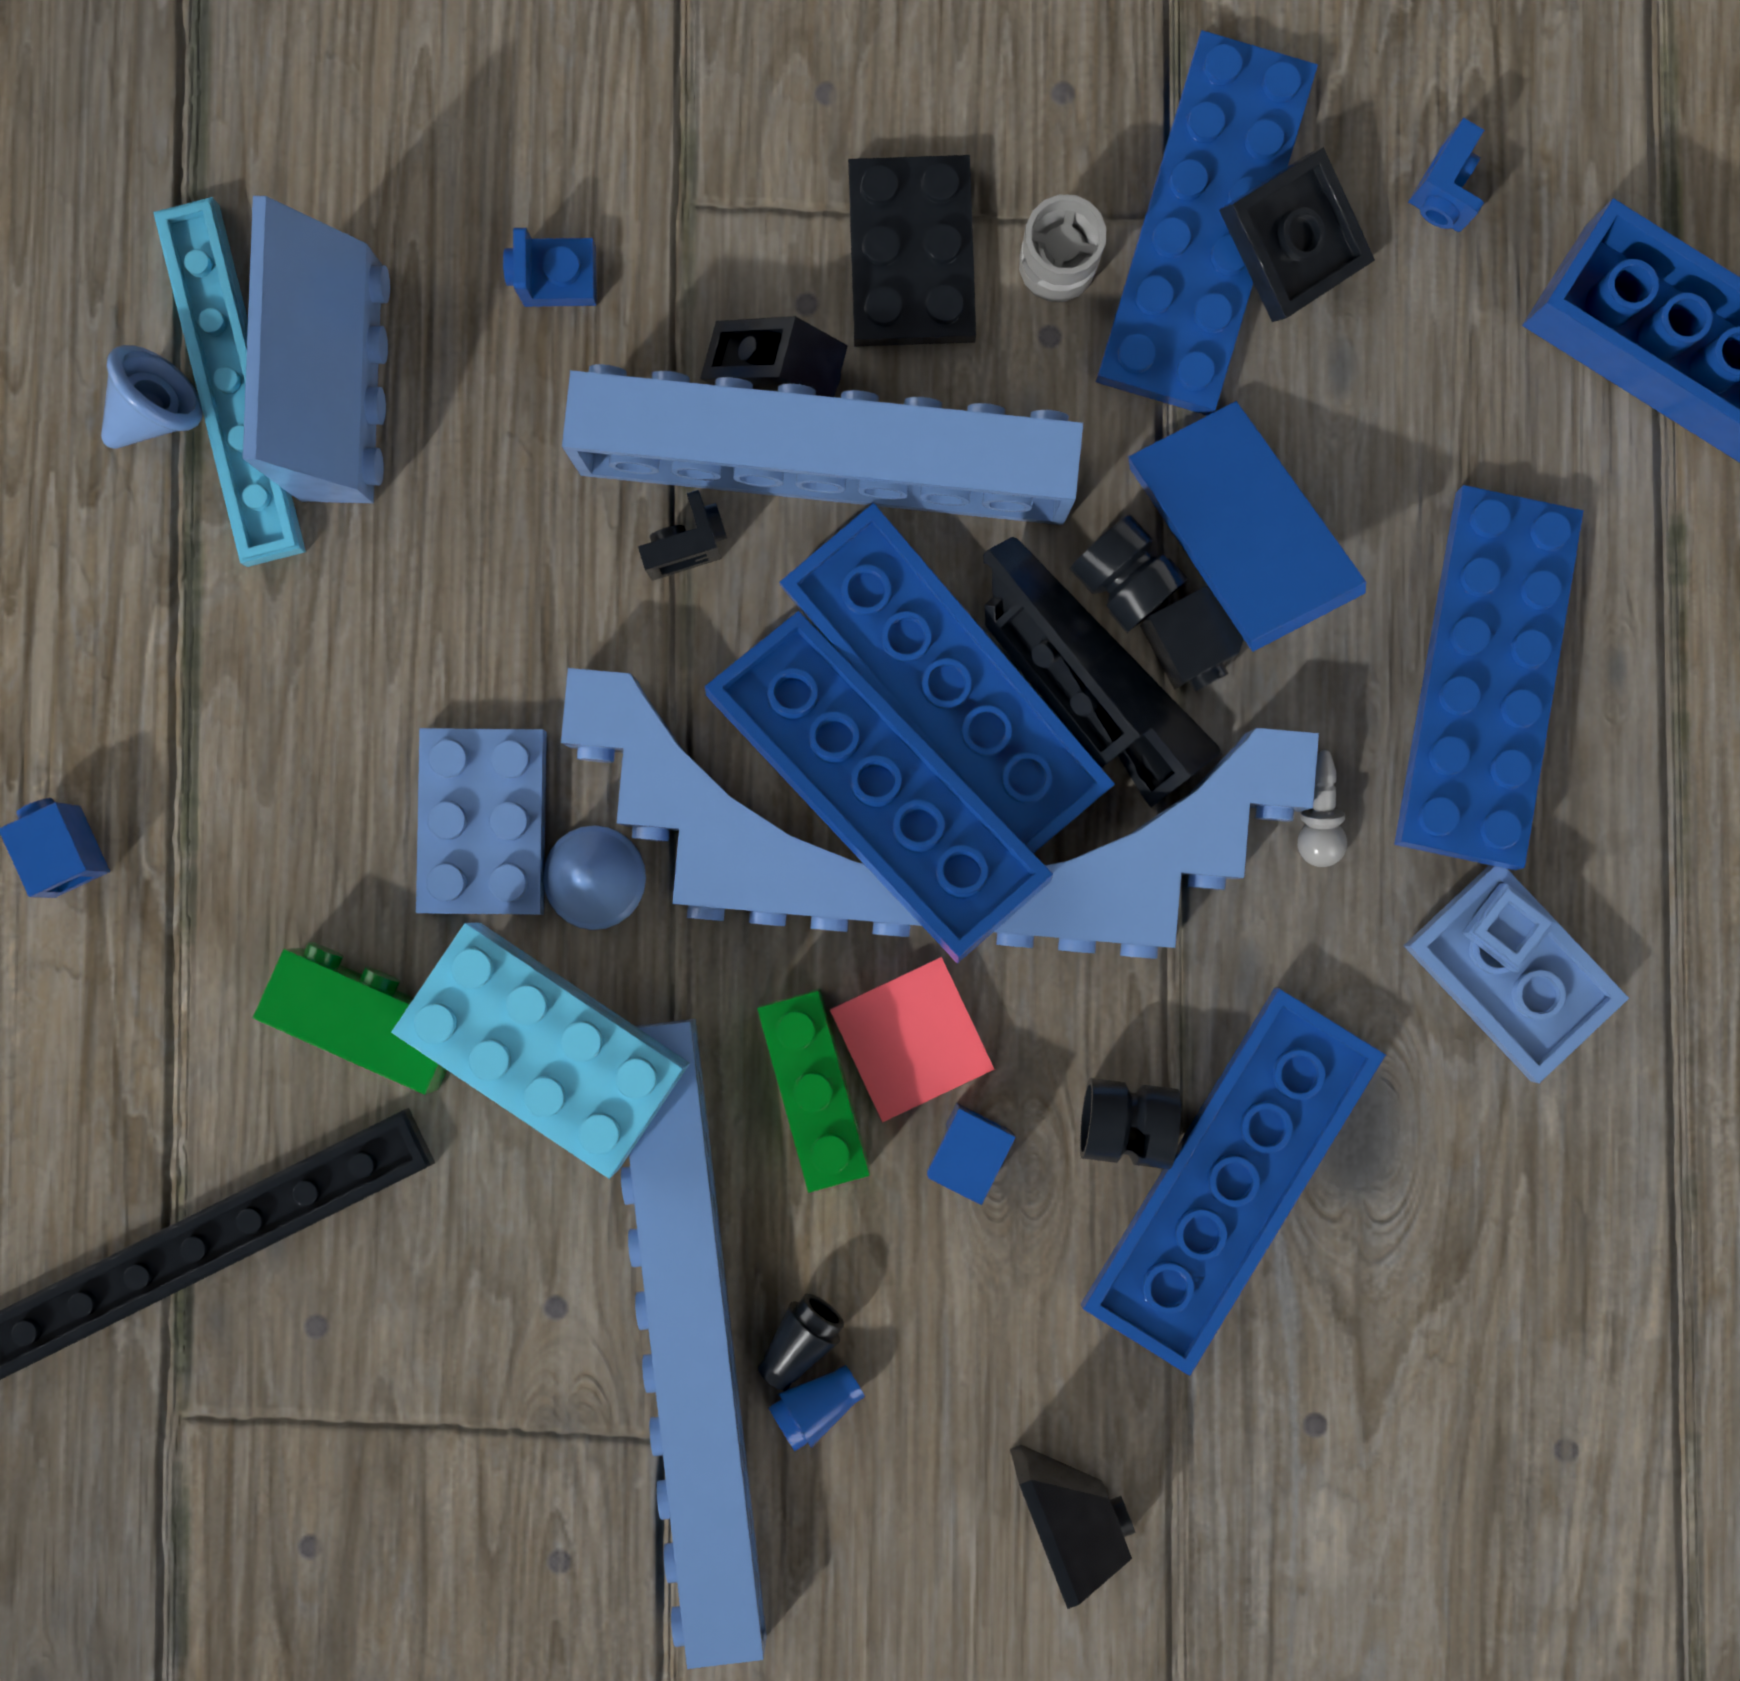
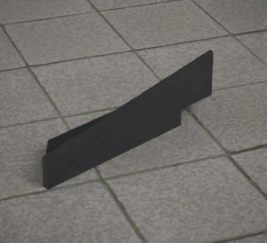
(1090, 677)

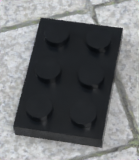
(912, 250)

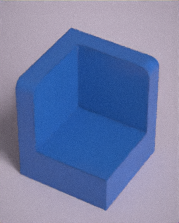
(970, 1154)

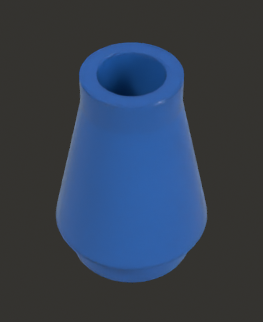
(815, 1406)

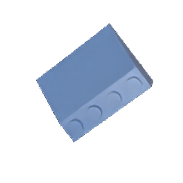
(314, 357)

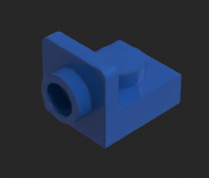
(1440, 190)
(551, 270)

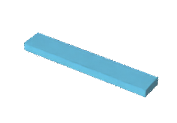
(216, 343)

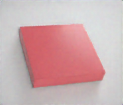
(912, 1039)

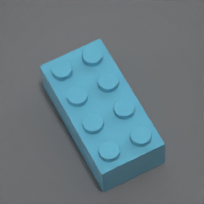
(540, 1048)

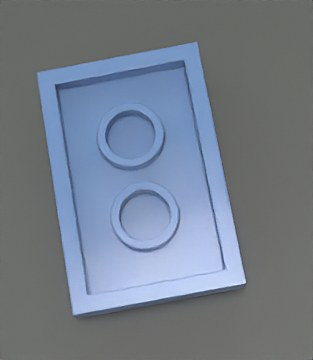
(481, 821)
(1529, 1013)

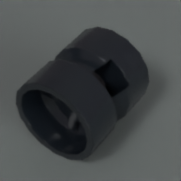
(1124, 568)
(1130, 1123)

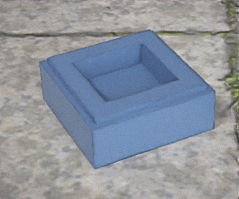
(1509, 927)

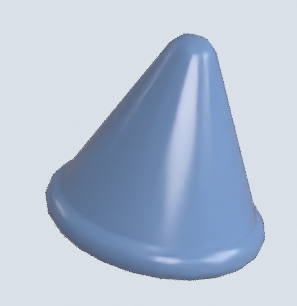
(146, 398)
(594, 877)

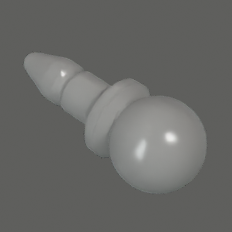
(1322, 839)

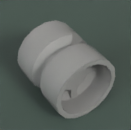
(1062, 247)

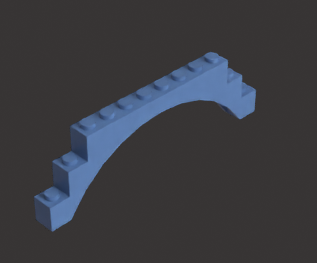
(744, 862)

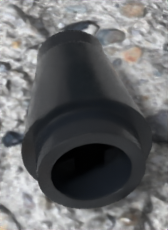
(800, 1341)

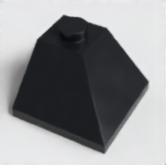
(1074, 1522)

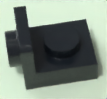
(679, 550)

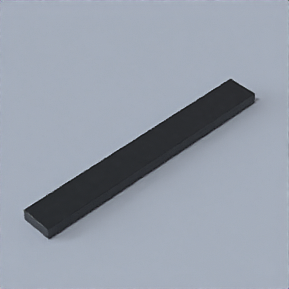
(210, 1240)

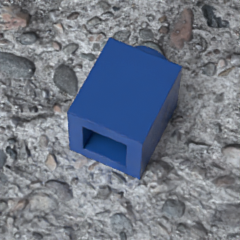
(53, 848)

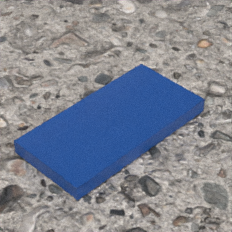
(1246, 526)

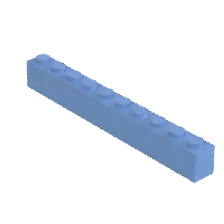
(693, 1374)

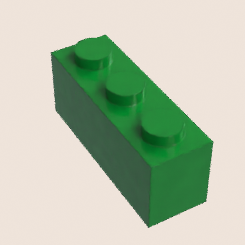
(345, 1014)
(814, 1090)

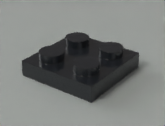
(1297, 235)

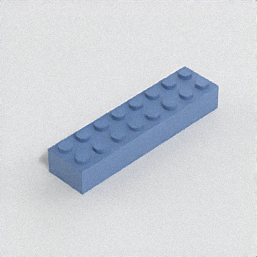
(822, 445)

